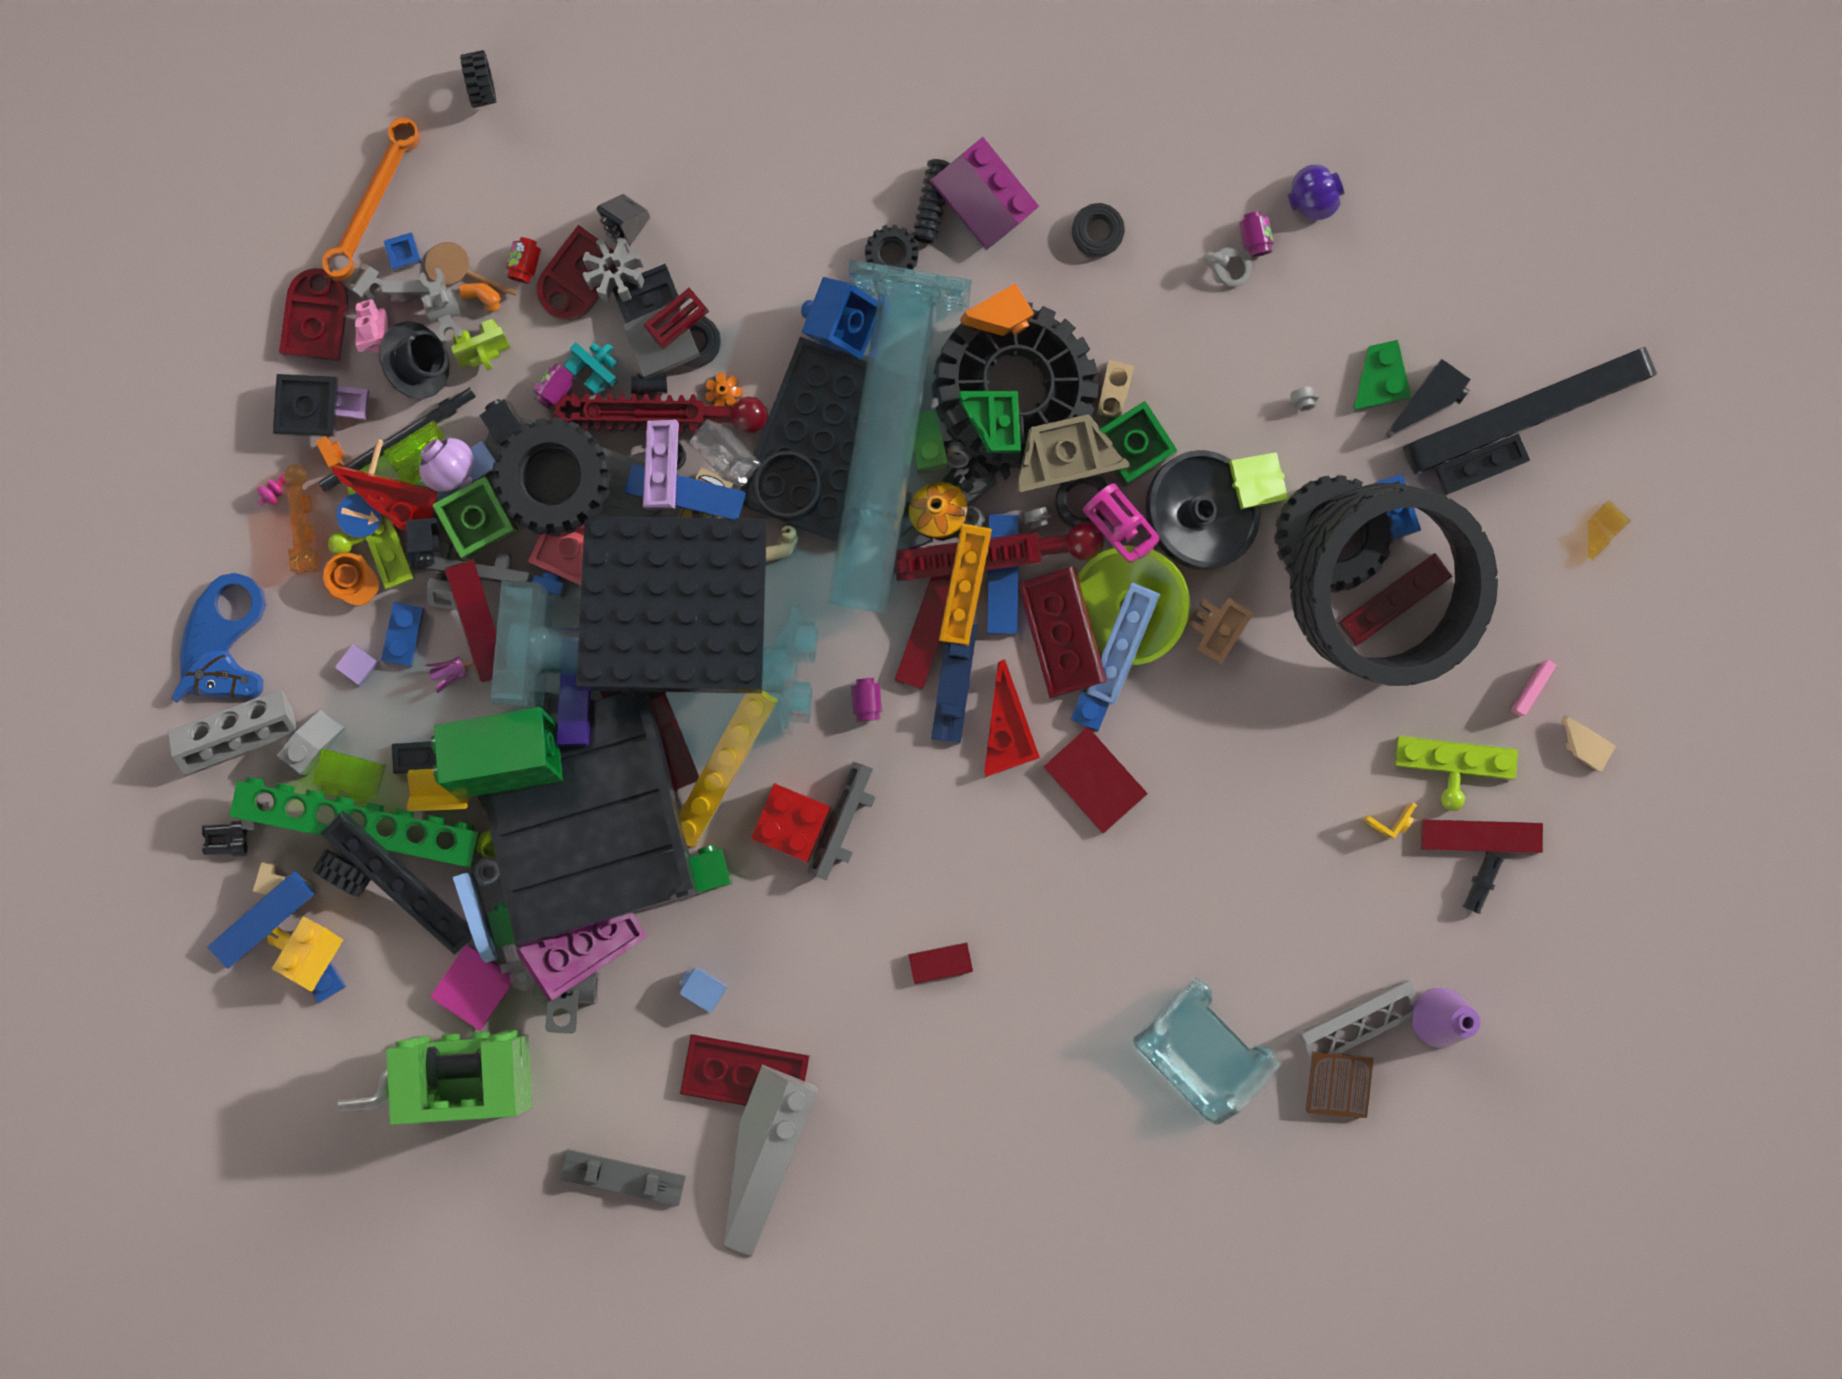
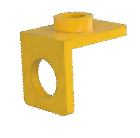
(1401, 824)

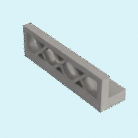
(1359, 1011)

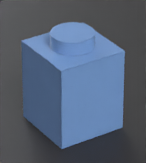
(702, 988)

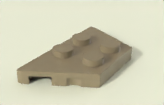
(1066, 453)

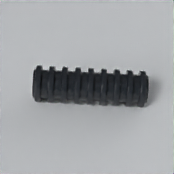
(930, 205)

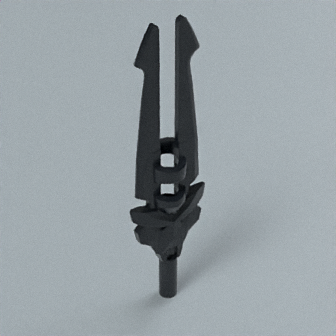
(972, 487)

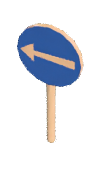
(355, 514)

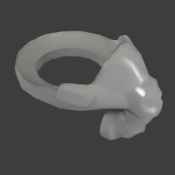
(1218, 261)

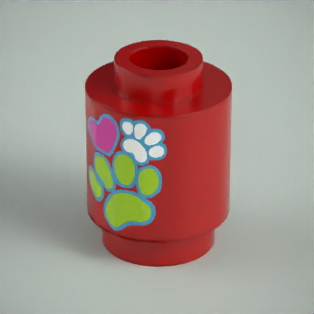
(523, 260)

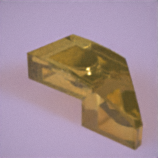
(1604, 527)

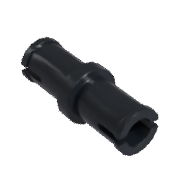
(1483, 883)

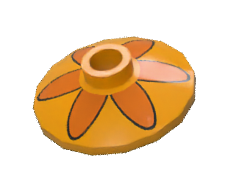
(939, 521)

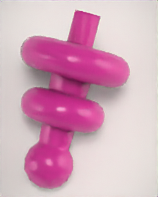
(267, 495)

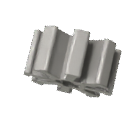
(601, 270)

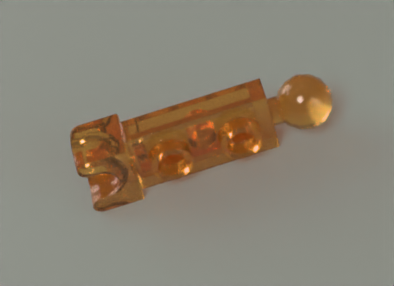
(303, 557)

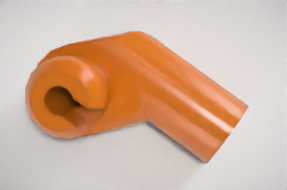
(484, 293)

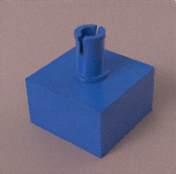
(840, 317)

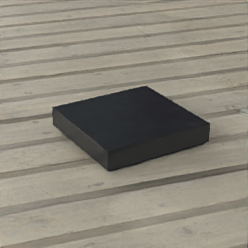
(305, 405)

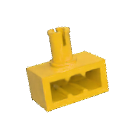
(304, 952)

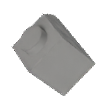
(305, 745)

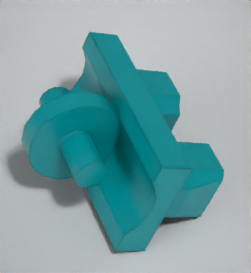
(601, 377)

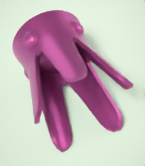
(454, 669)

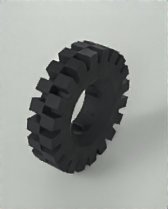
(1048, 345)

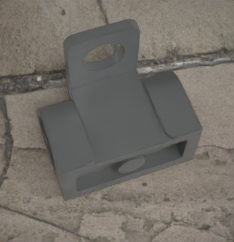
(583, 992)

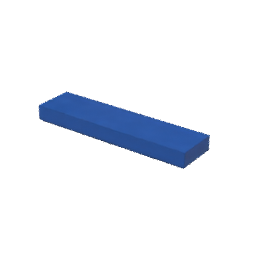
(694, 495)
(1003, 582)
(261, 919)

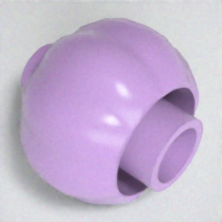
(446, 464)

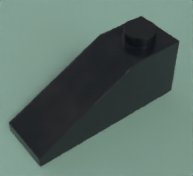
(1435, 395)

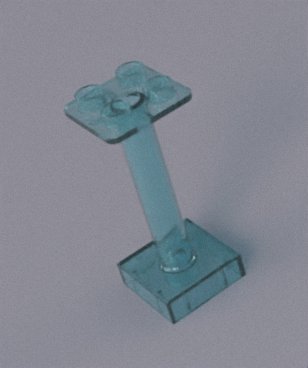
(531, 649)

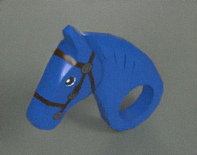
(204, 655)

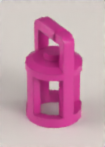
(1124, 527)

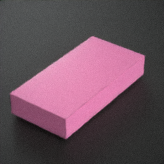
(1533, 688)

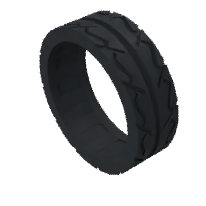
(1466, 615)

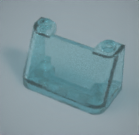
(1204, 1055)

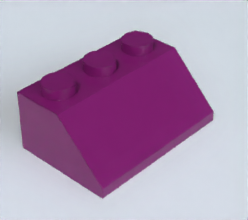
(984, 193)

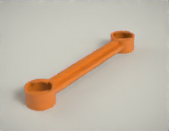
(371, 199)

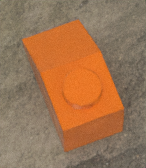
(1000, 313)

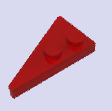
(390, 496)
(1009, 733)

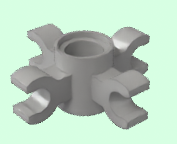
(440, 305)

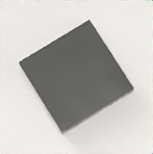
(649, 353)

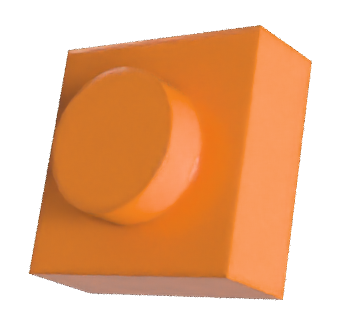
(331, 452)

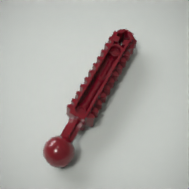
(746, 414)
(1082, 541)

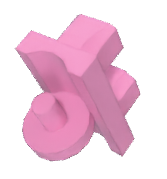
(370, 326)

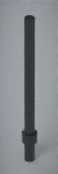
(446, 408)

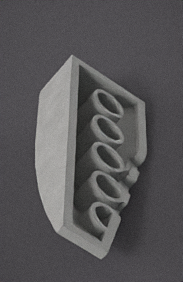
(763, 1152)

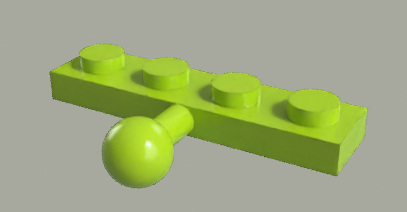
(385, 548)
(1456, 760)

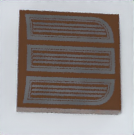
(1339, 1084)

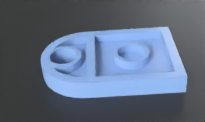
(476, 916)

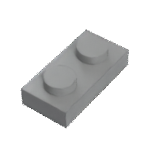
(403, 290)

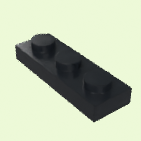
(1482, 464)

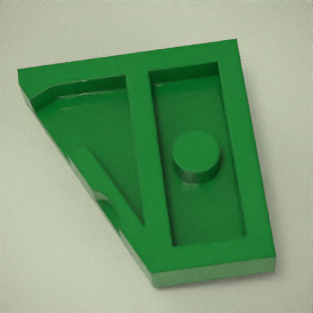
(1382, 377)
(994, 418)

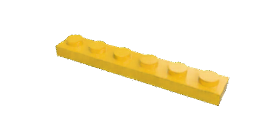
(724, 764)

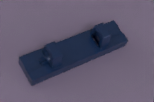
(953, 690)

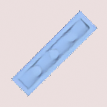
(1124, 641)

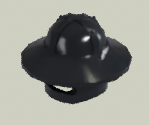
(414, 360)

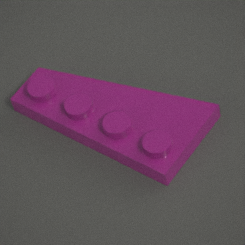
(573, 956)

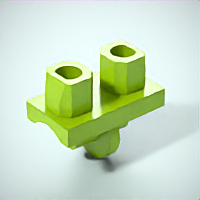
(481, 347)

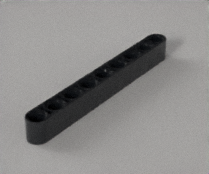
(1529, 410)

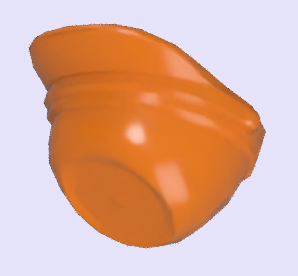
(350, 579)

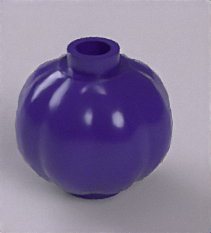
(1316, 192)

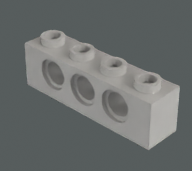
(232, 732)

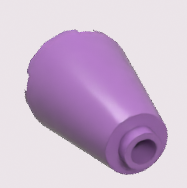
(1443, 1018)

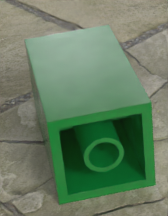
(497, 753)

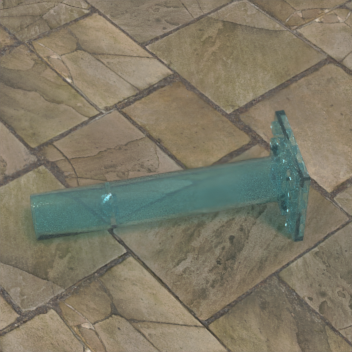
(887, 426)

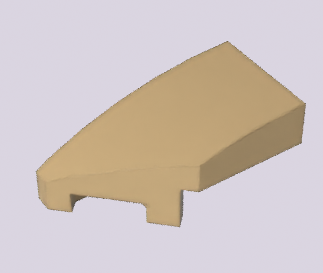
(1587, 745)

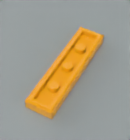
(965, 584)

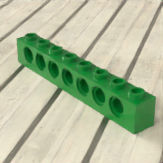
(246, 807)

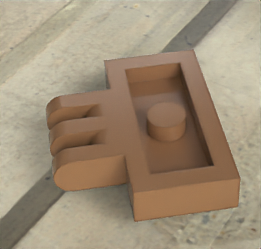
(1220, 627)

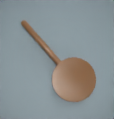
(454, 265)

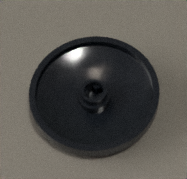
(1200, 511)

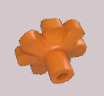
(728, 395)

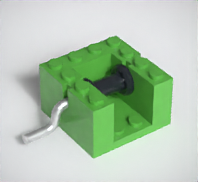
(453, 1079)

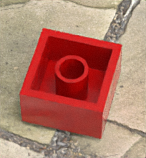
(791, 822)

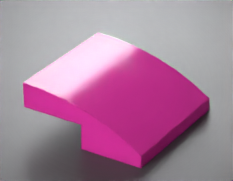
(472, 988)

